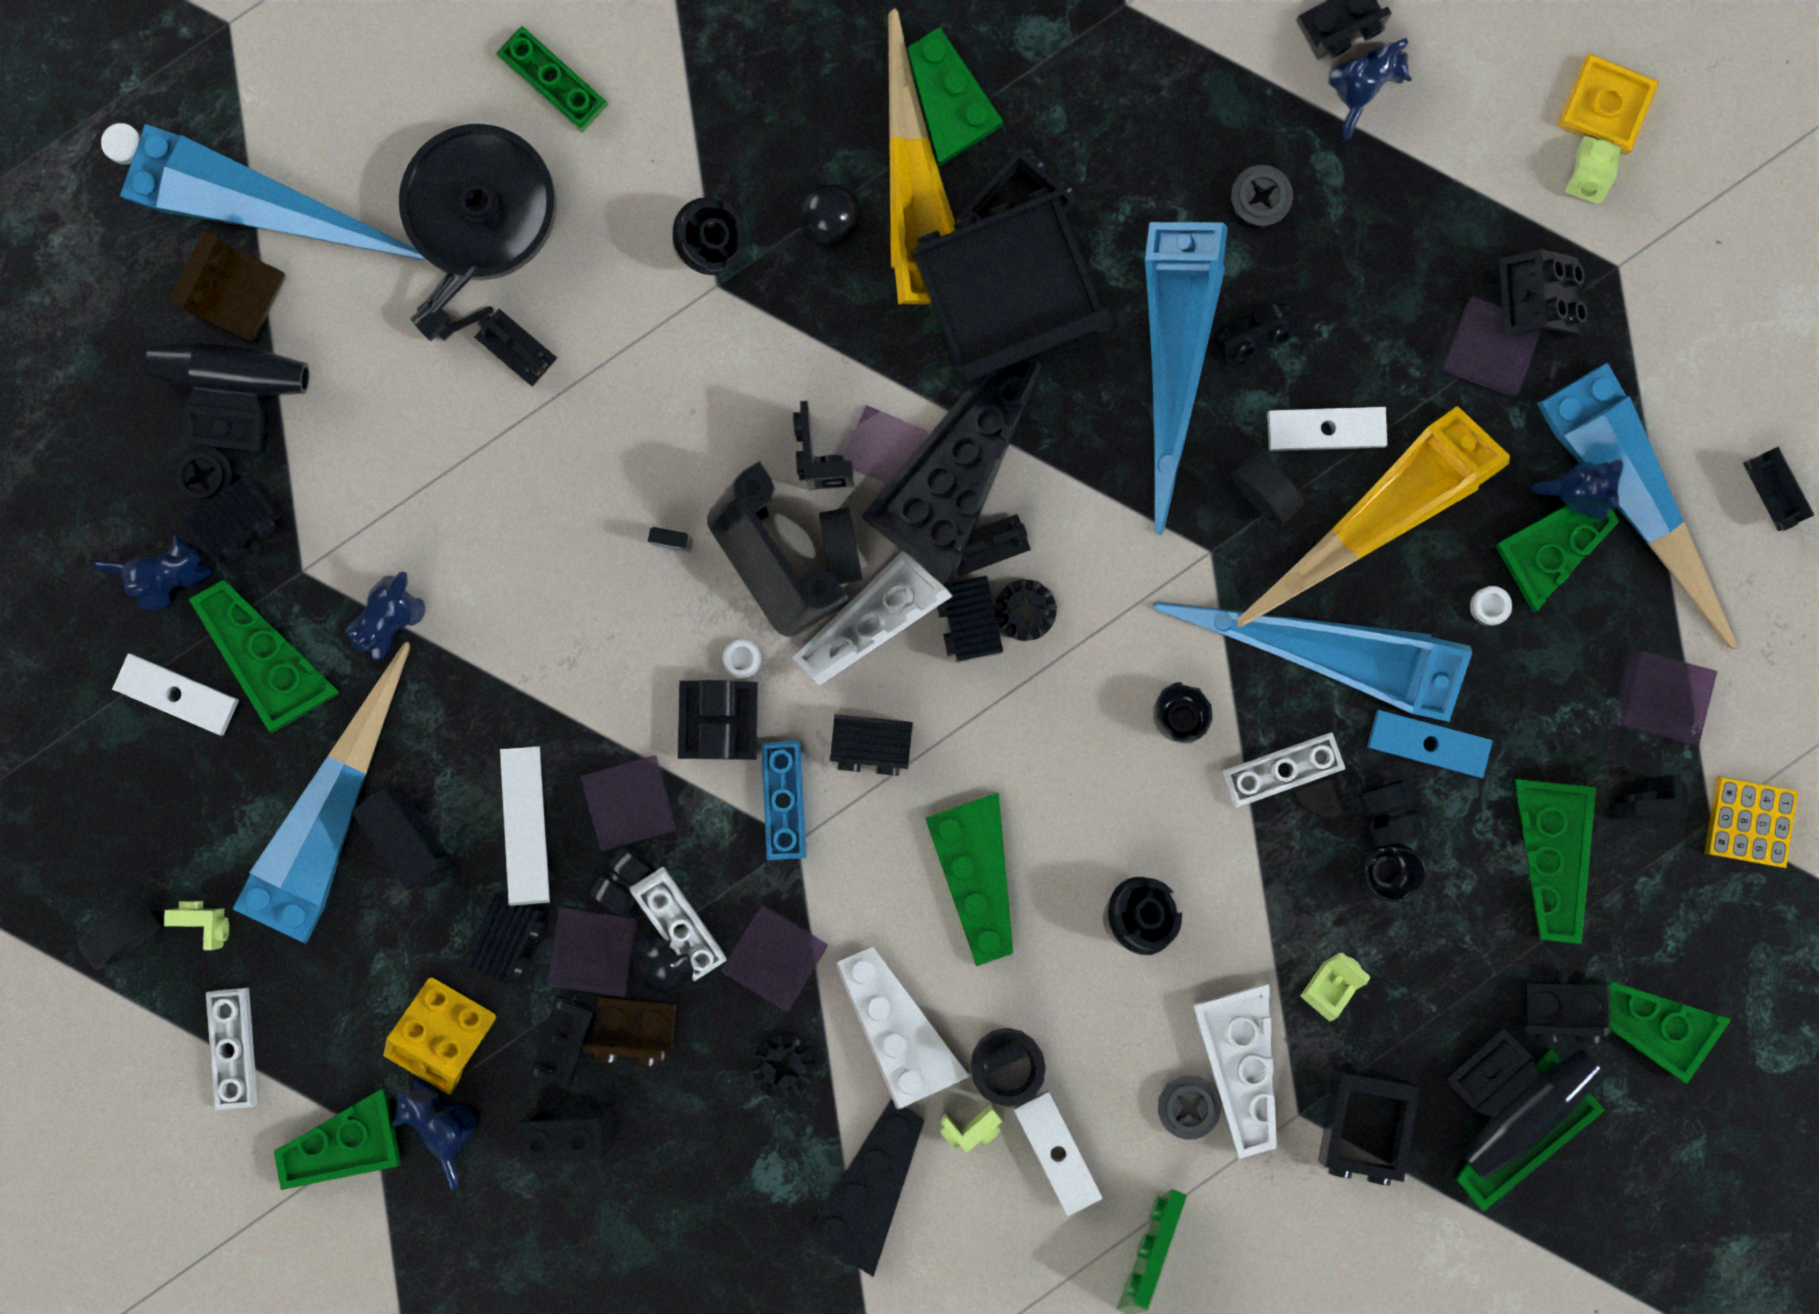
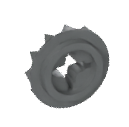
(1262, 178)
(1207, 1106)

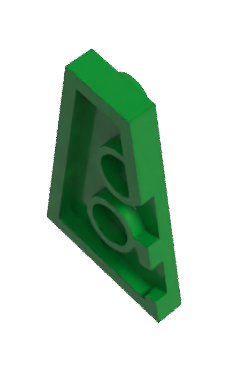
(951, 98)
(1550, 550)
(1664, 1030)
(342, 1146)
(1152, 1253)

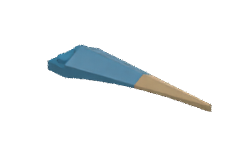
(1602, 426)
(298, 866)

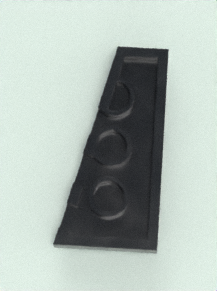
(866, 1197)

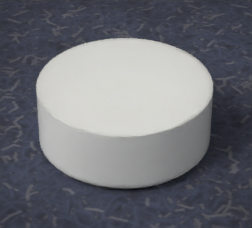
(120, 143)
(1491, 606)
(742, 659)

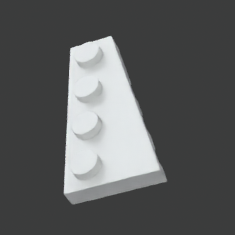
(873, 616)
(900, 1036)
(1239, 1054)

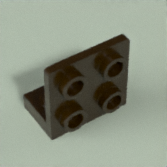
(227, 287)
(632, 1030)

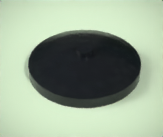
(477, 201)

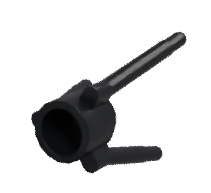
(433, 318)

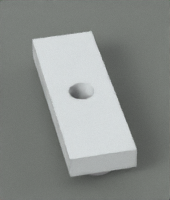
(1349, 428)
(157, 685)
(1261, 777)
(668, 908)
(231, 1023)
(1069, 1172)

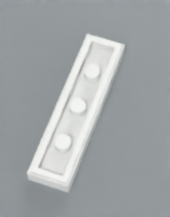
(524, 826)

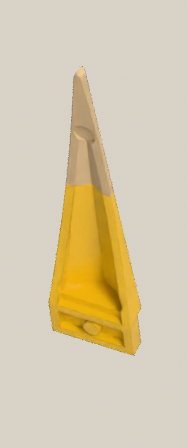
(916, 188)
(1429, 477)

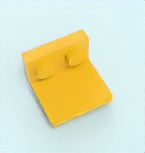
(438, 1035)

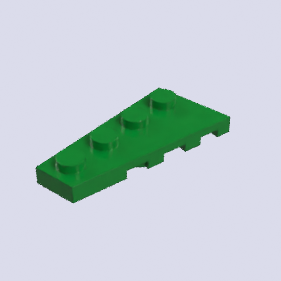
(265, 664)
(1557, 848)
(974, 866)
(1488, 1191)

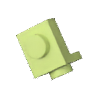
(1594, 170)
(193, 914)
(1334, 985)
(980, 1129)

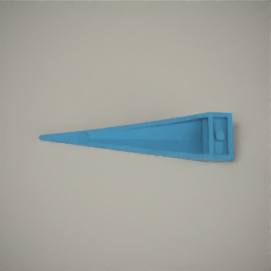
(196, 182)
(1183, 293)
(1392, 665)

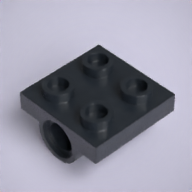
(718, 720)

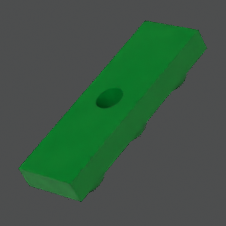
(566, 93)

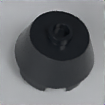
(709, 236)
(1142, 916)

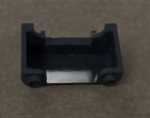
(787, 601)

